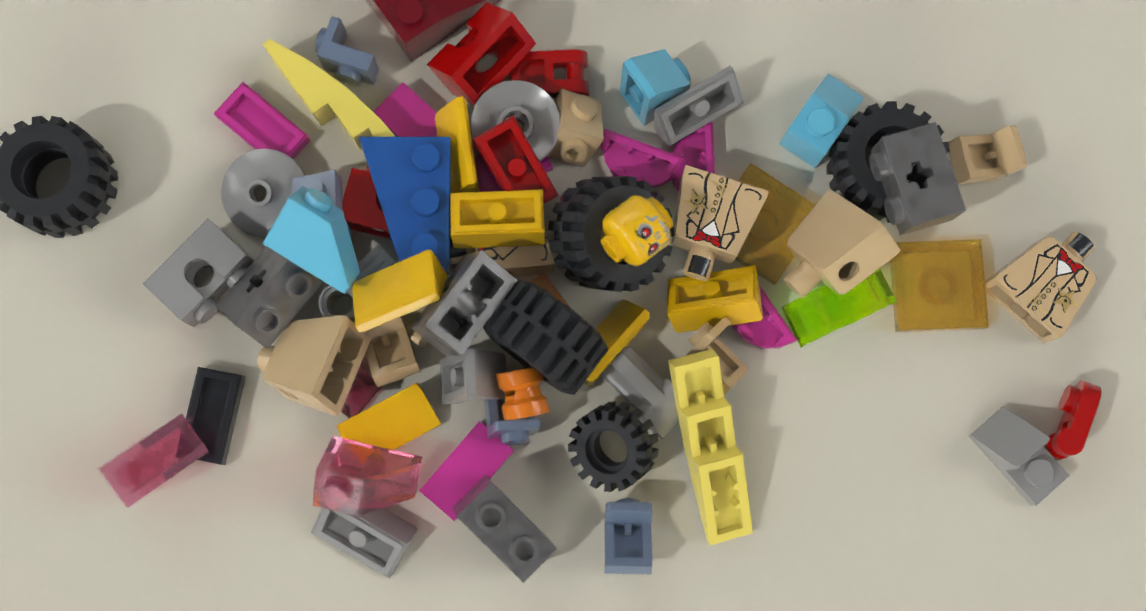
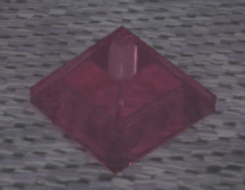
(360, 394)

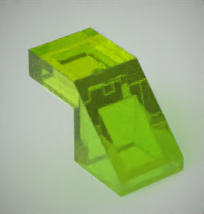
(826, 312)

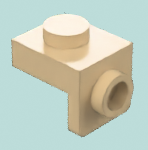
(579, 128)
(987, 155)
(391, 353)
(730, 365)

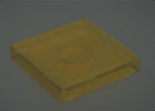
(773, 226)
(939, 286)

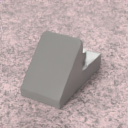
(471, 376)
(1020, 455)

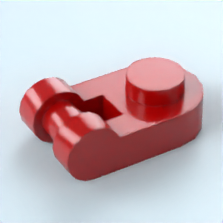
(539, 68)
(1079, 409)

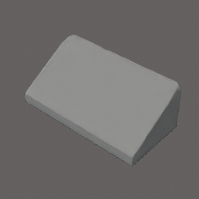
(697, 106)
(372, 538)

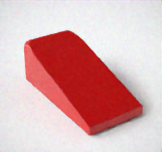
(513, 159)

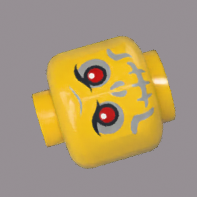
(636, 230)

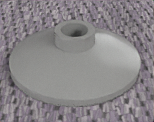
(528, 105)
(257, 167)

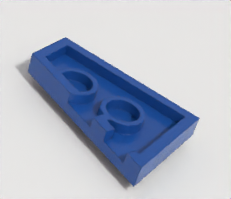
(413, 192)

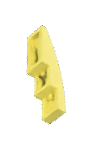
(326, 95)
(711, 446)

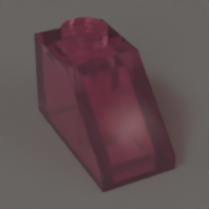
(152, 460)
(364, 477)

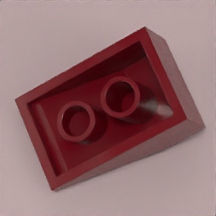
(424, 23)

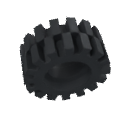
(594, 460)

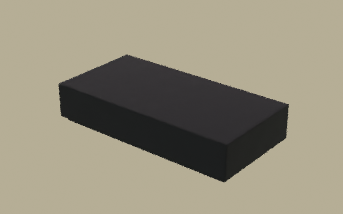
(215, 410)

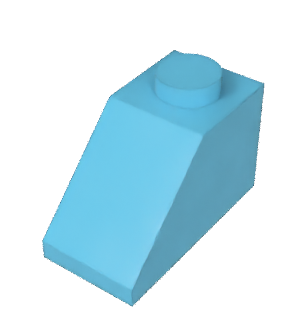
(651, 82)
(821, 120)
(315, 238)

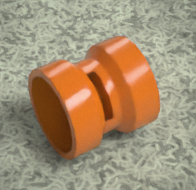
(522, 393)

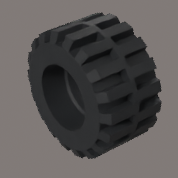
(848, 154)
(82, 197)
(579, 238)
(546, 336)

